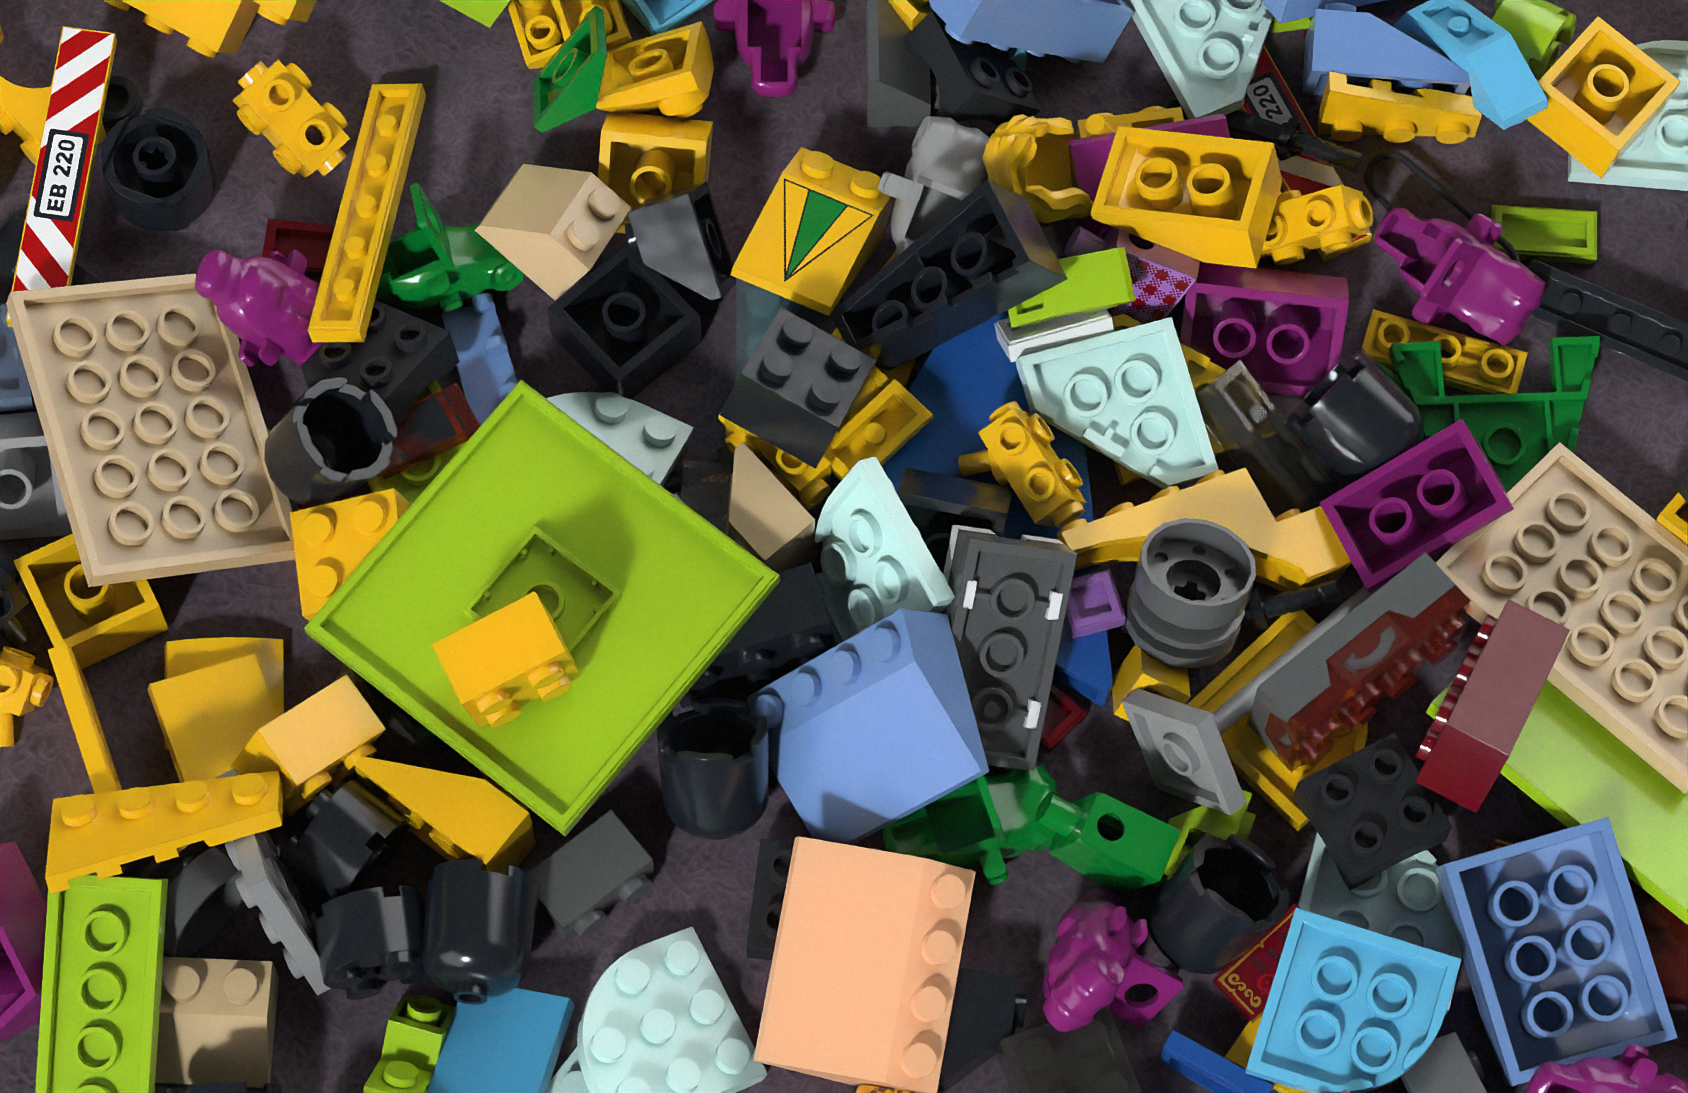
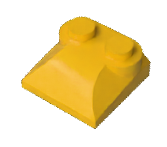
(660, 73)

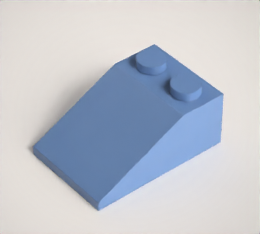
(1370, 50)

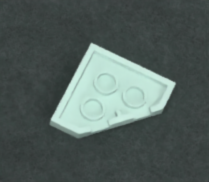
(1205, 48)
(1126, 400)

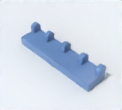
(483, 355)

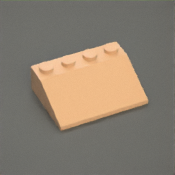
(865, 966)

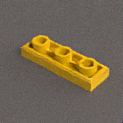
(1474, 365)

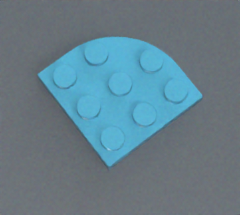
(1349, 1008)

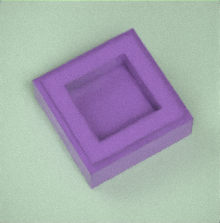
(1093, 605)

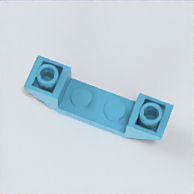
(1497, 71)

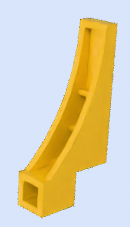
(215, 24)
(1287, 550)

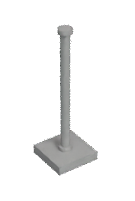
(1186, 743)

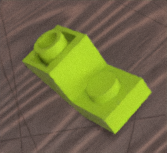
(1093, 284)
(1202, 821)
(411, 1046)

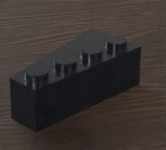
(951, 278)

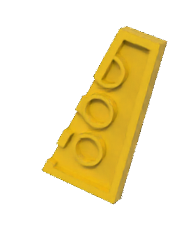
(130, 824)

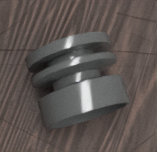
(1190, 593)
(199, 895)

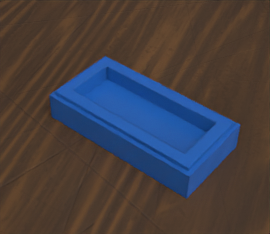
(1208, 1067)

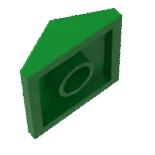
(572, 76)

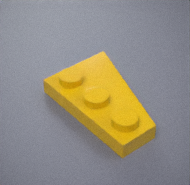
(1357, 111)

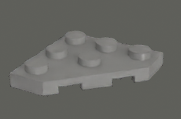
(271, 886)

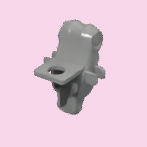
(938, 176)

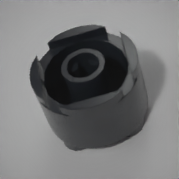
(158, 170)
(346, 840)
(370, 940)

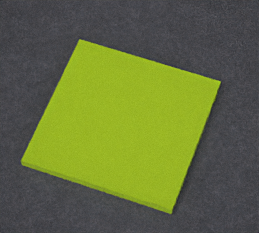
(615, 558)

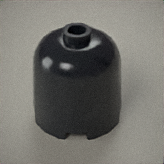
(1358, 419)
(329, 443)
(714, 768)
(1215, 904)
(478, 929)

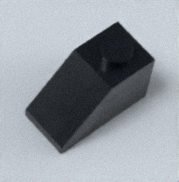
(980, 1016)

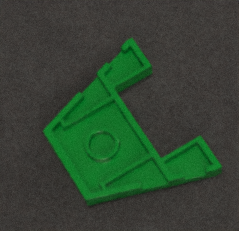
(1510, 427)

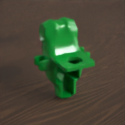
(441, 263)
(978, 823)

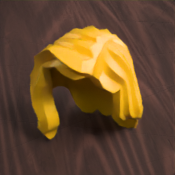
(1034, 162)

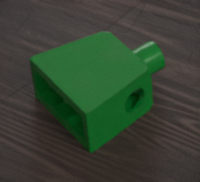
(1108, 840)

